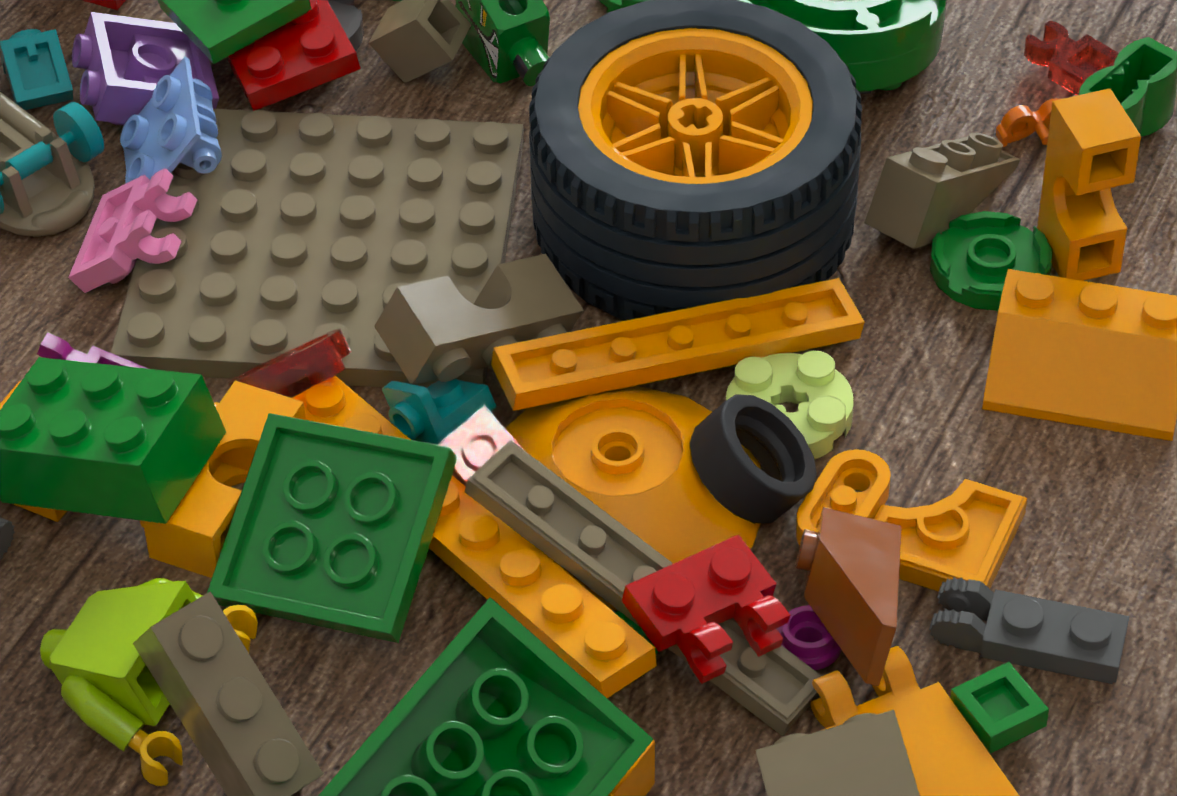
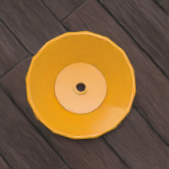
(636, 464)

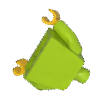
(107, 677)

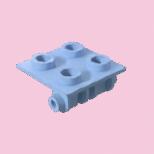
(173, 128)

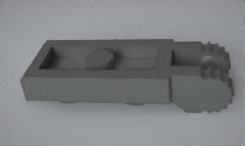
(1030, 630)

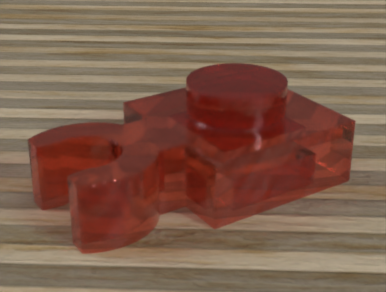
(1068, 60)

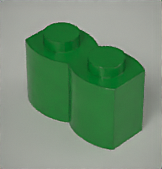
(1142, 82)

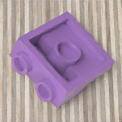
(127, 60)

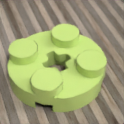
(803, 379)

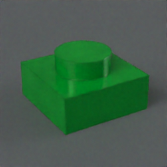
(1000, 707)

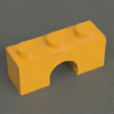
(1087, 154)
(203, 517)

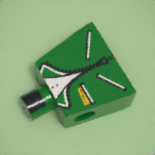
(507, 37)

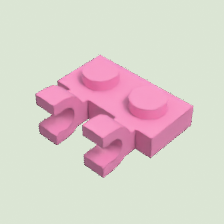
(123, 230)

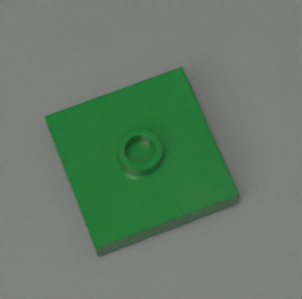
(230, 25)

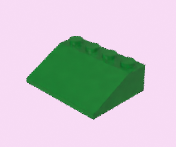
(496, 722)

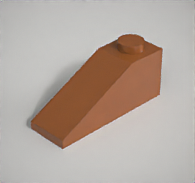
(854, 585)

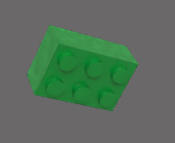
(105, 439)

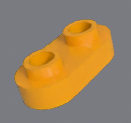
(837, 486)

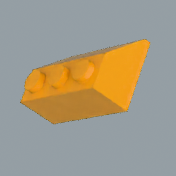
(1085, 355)

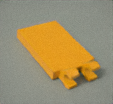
(938, 739)

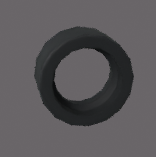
(734, 476)

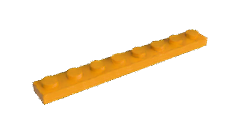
(509, 566)

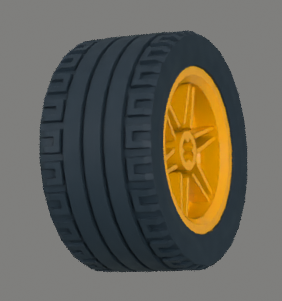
(693, 156)

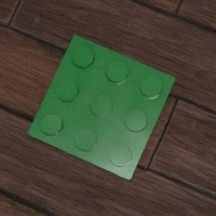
(333, 526)

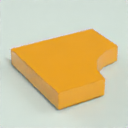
(957, 535)

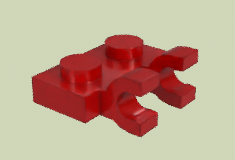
(700, 592)

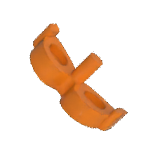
(1022, 122)

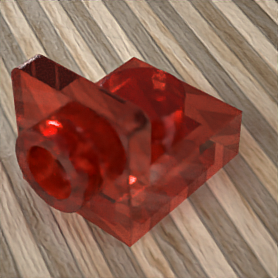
(476, 442)

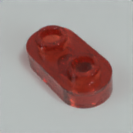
(315, 358)

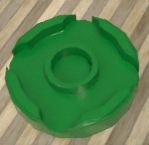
(978, 250)

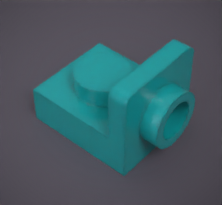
(36, 68)
(434, 411)

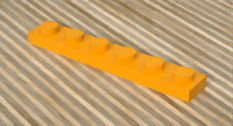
(675, 343)

